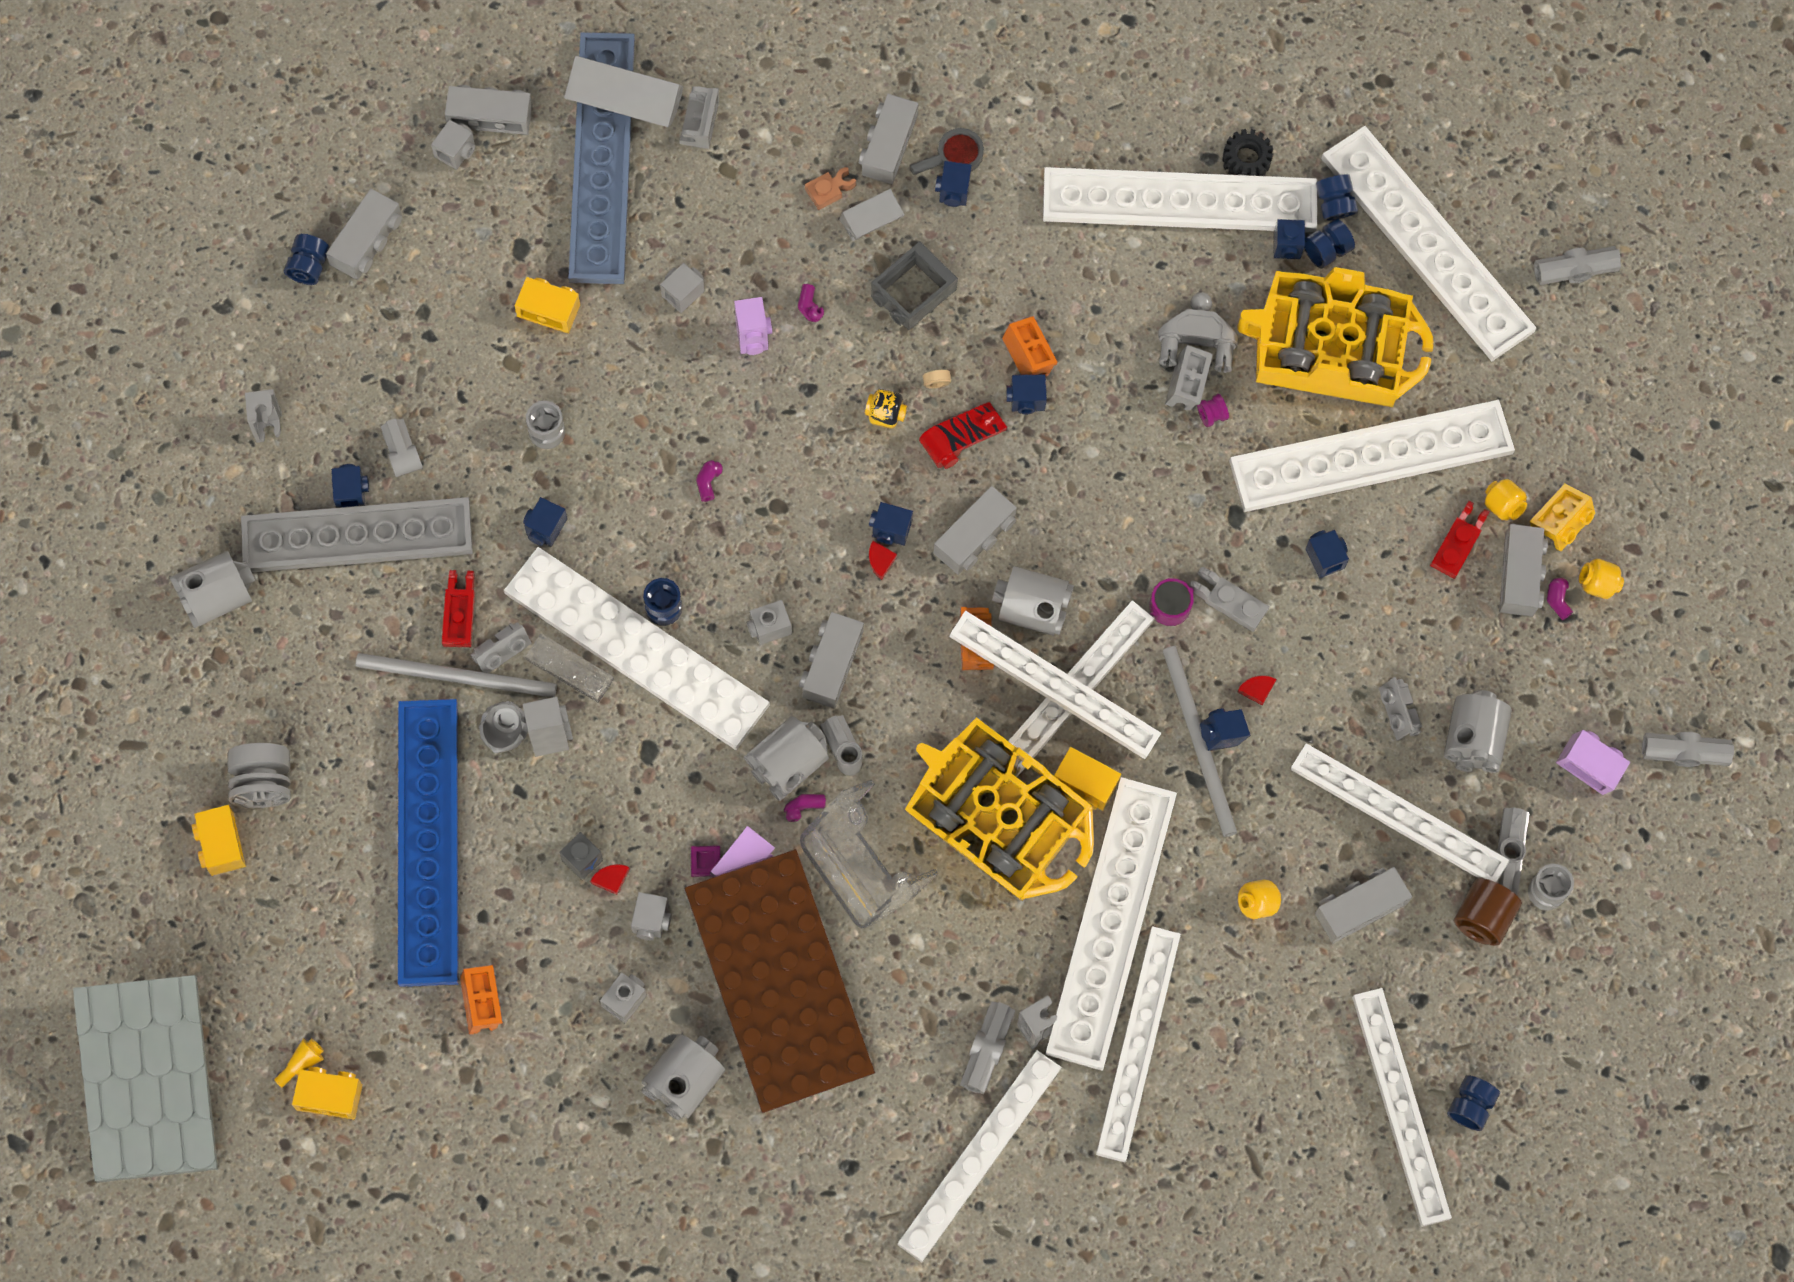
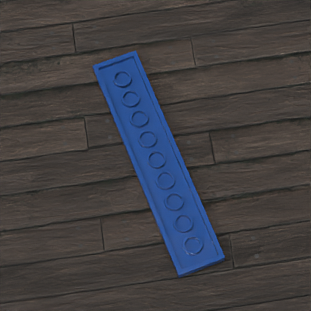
(428, 843)

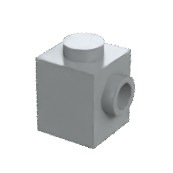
(453, 144)
(682, 286)
(769, 622)
(650, 916)
(624, 997)

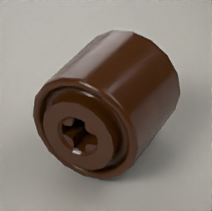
(1487, 912)

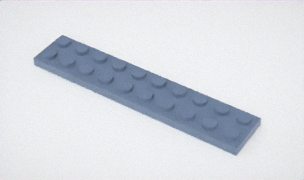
(601, 174)

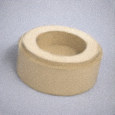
(937, 379)

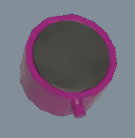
(1171, 602)

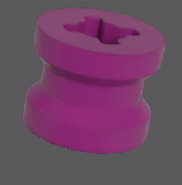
(1213, 410)

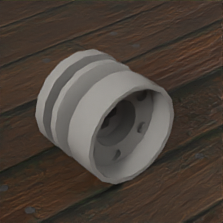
(259, 775)

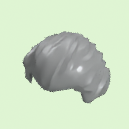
(503, 726)

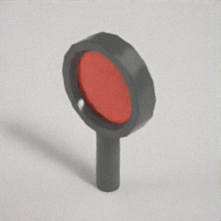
(956, 146)

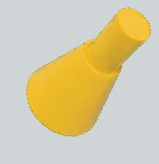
(305, 1056)

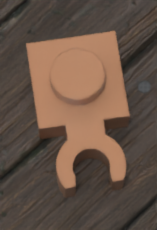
(827, 190)

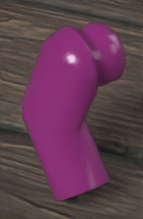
(807, 306)
(704, 478)
(1556, 596)
(801, 802)

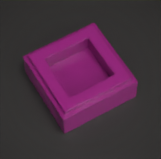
(704, 860)

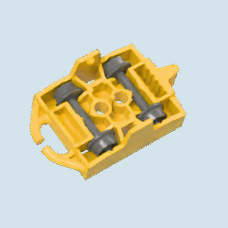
(1341, 366)
(984, 763)

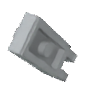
(1230, 600)

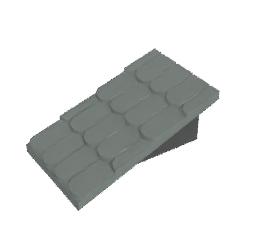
(145, 1078)

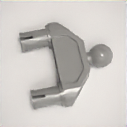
(1200, 328)

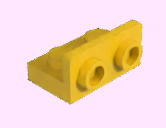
(1564, 515)

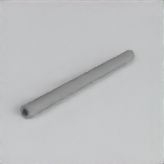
(456, 675)
(1204, 756)

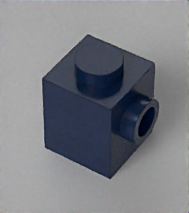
(954, 184)
(1289, 239)
(1027, 393)
(349, 486)
(544, 522)
(891, 524)
(1327, 552)
(1224, 729)

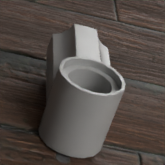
(402, 453)
(842, 744)

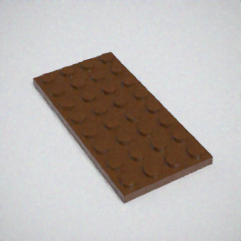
(779, 981)

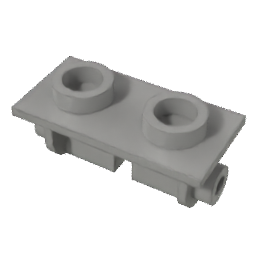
(510, 642)
(1396, 697)

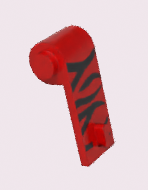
(952, 436)

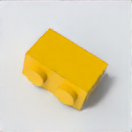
(547, 304)
(1088, 778)
(219, 840)
(327, 1093)

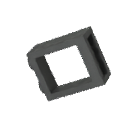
(931, 267)

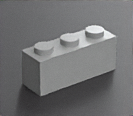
(489, 109)
(888, 138)
(364, 234)
(975, 531)
(1523, 570)
(831, 659)
(547, 726)
(1362, 904)

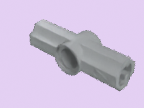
(1577, 265)
(1687, 749)
(1513, 835)
(987, 1047)

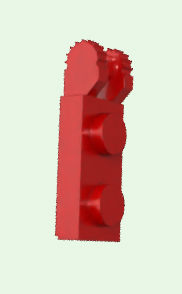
(1458, 543)
(458, 612)

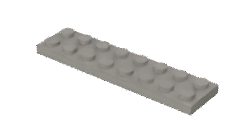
(357, 534)

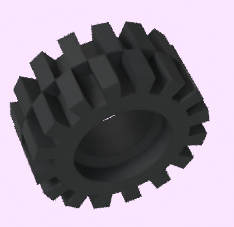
(1252, 142)

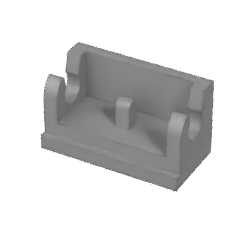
(700, 117)
(871, 215)
(1189, 377)
(263, 411)
(1033, 1022)

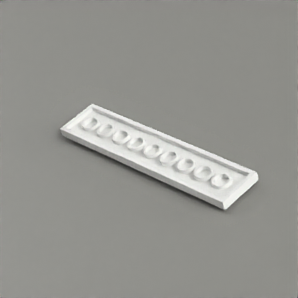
(1177, 199)
(1429, 244)
(1371, 455)
(637, 648)
(1111, 924)

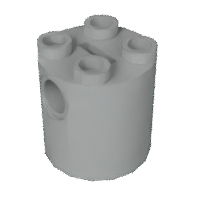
(213, 588)
(1024, 598)
(1478, 732)
(788, 756)
(691, 1067)

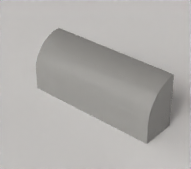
(623, 91)

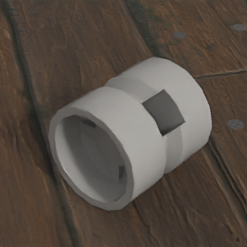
(545, 424)
(1550, 886)

